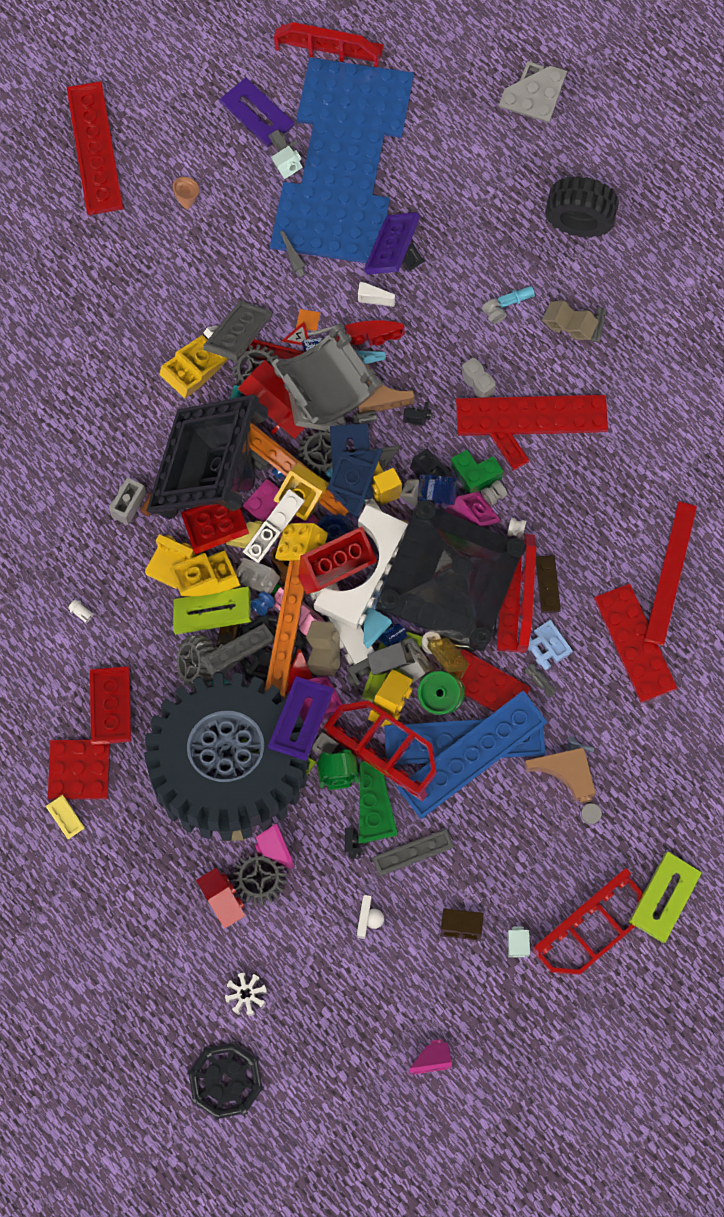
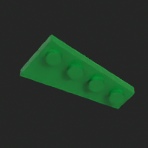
(375, 810)

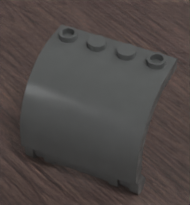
(328, 378)

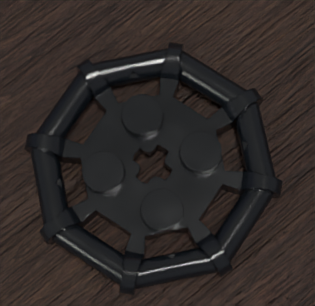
(262, 657)
(215, 1074)

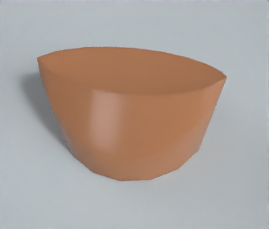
(185, 191)

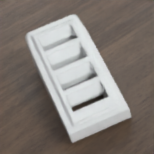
(374, 295)

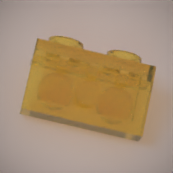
(448, 656)

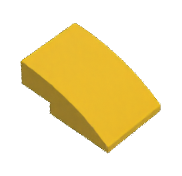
(191, 367)
(205, 575)

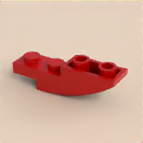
(374, 331)

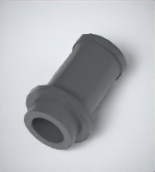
(364, 418)

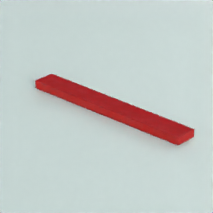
(670, 573)

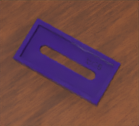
(245, 88)
(299, 692)

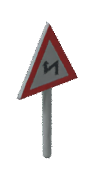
(300, 334)

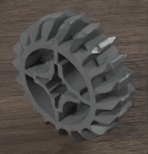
(248, 356)
(305, 455)
(189, 659)
(241, 880)

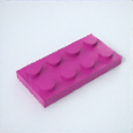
(262, 504)

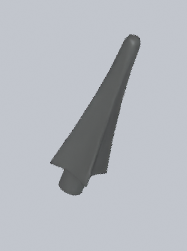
(296, 262)

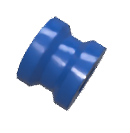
(262, 603)

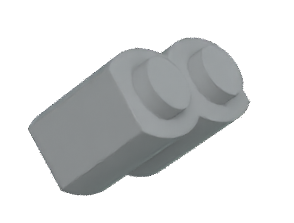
(475, 377)

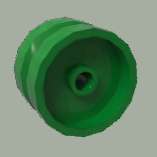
(452, 689)

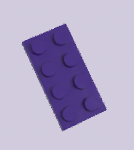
(392, 243)

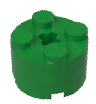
(337, 770)

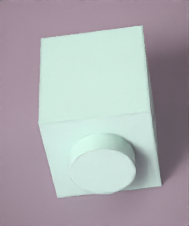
(518, 942)

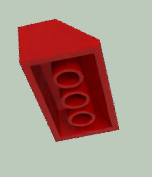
(335, 560)

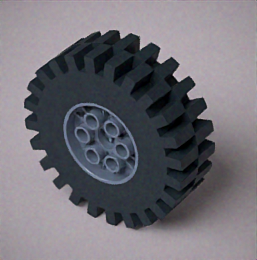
(226, 716)

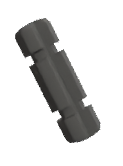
(600, 316)
(540, 680)

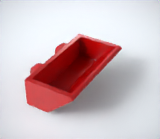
(273, 395)

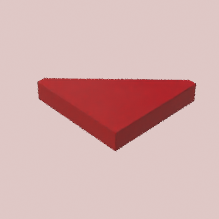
(298, 668)

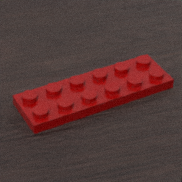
(628, 631)

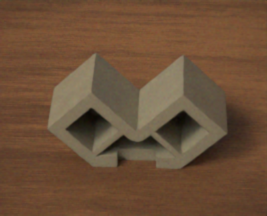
(562, 317)
(325, 648)

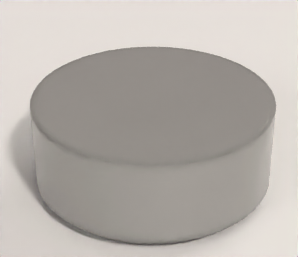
(591, 814)

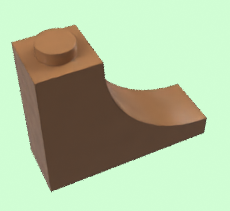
(386, 399)
(570, 768)

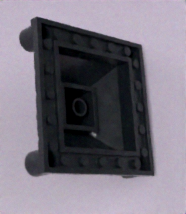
(207, 457)
(450, 576)

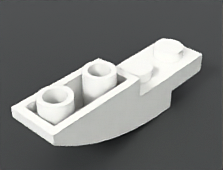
(274, 526)

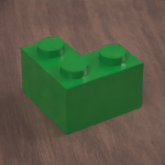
(474, 476)

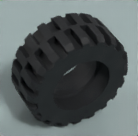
(582, 207)

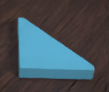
(371, 356)
(374, 626)

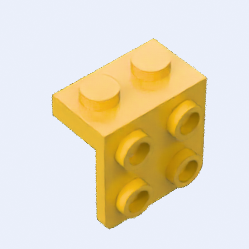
(298, 540)
(167, 555)

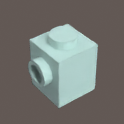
(287, 161)

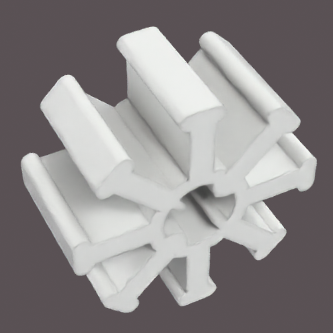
(245, 988)

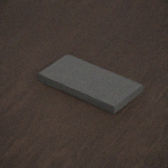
(238, 330)

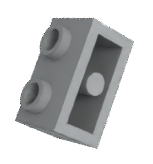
(127, 501)

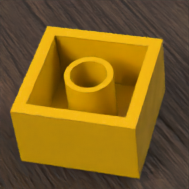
(307, 486)

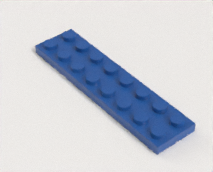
(444, 735)
(476, 752)

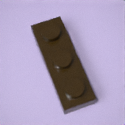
(547, 584)

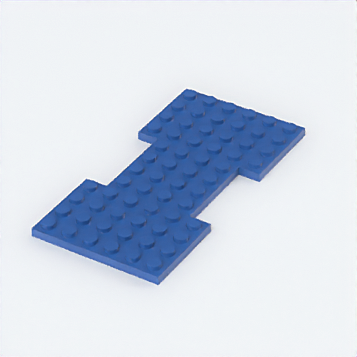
(335, 203)

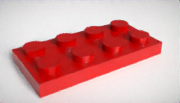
(488, 684)
(110, 705)

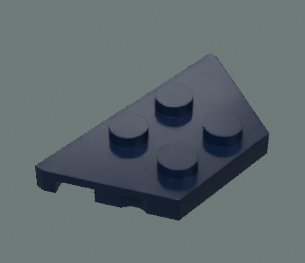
(353, 478)

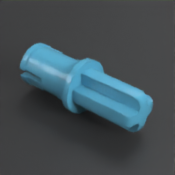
(516, 296)

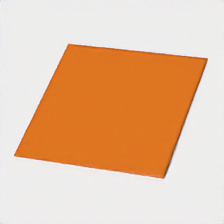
(310, 319)

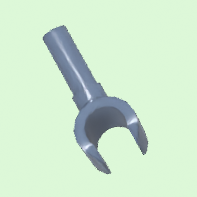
(575, 745)

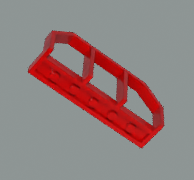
(328, 41)
(510, 609)
(370, 756)
(576, 919)

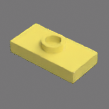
(65, 817)

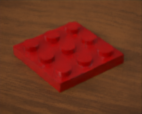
(213, 526)
(78, 770)

